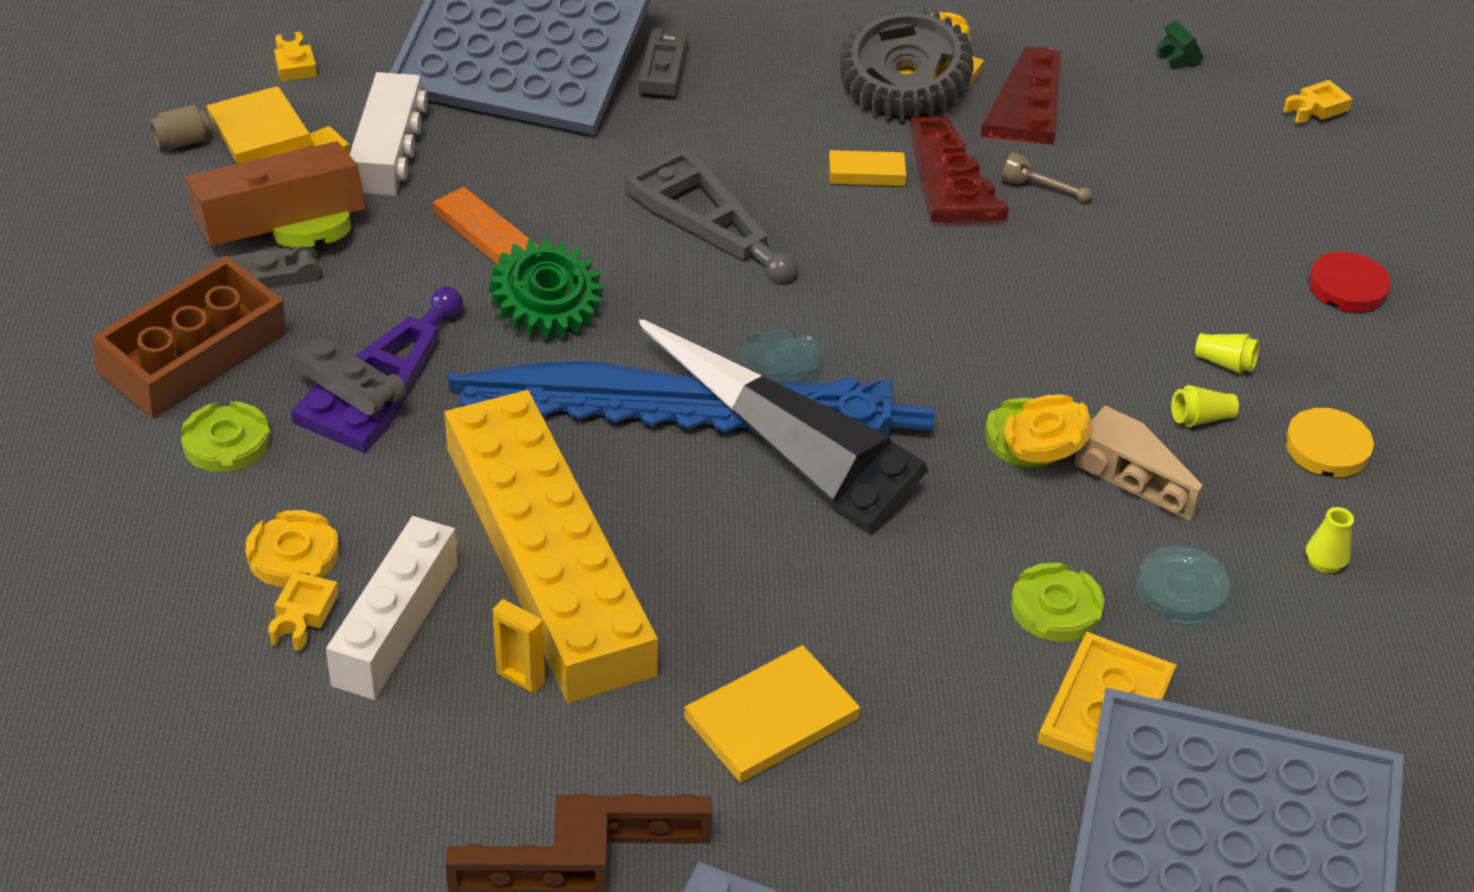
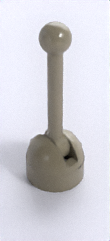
(1019, 170)

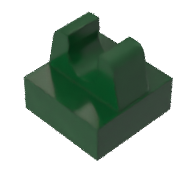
(1181, 45)

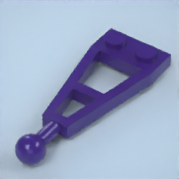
(341, 422)

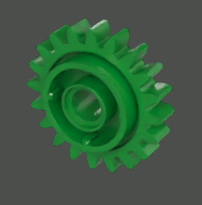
(545, 289)

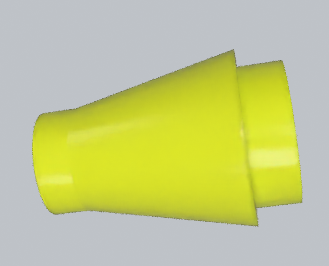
(1230, 351)
(1201, 406)
(1331, 543)

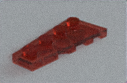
(1028, 100)
(952, 177)

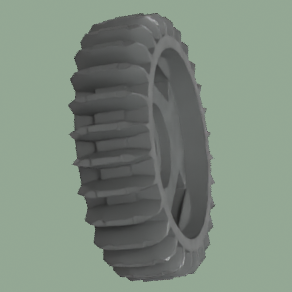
(899, 42)

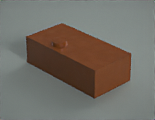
(274, 192)
(188, 336)

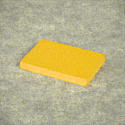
(259, 125)
(1097, 666)
(771, 713)

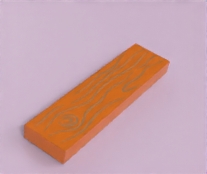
(479, 223)

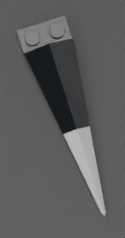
(838, 456)

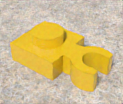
(294, 59)
(1320, 100)
(301, 604)

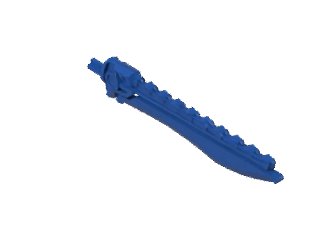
(658, 397)

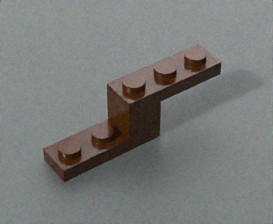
(580, 844)

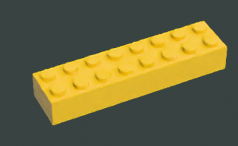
(551, 546)

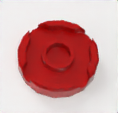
(1350, 281)

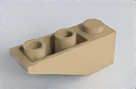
(1137, 461)

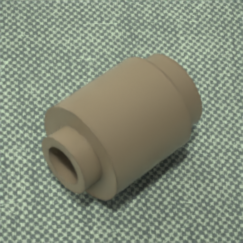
(179, 127)

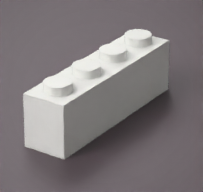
(388, 131)
(392, 608)

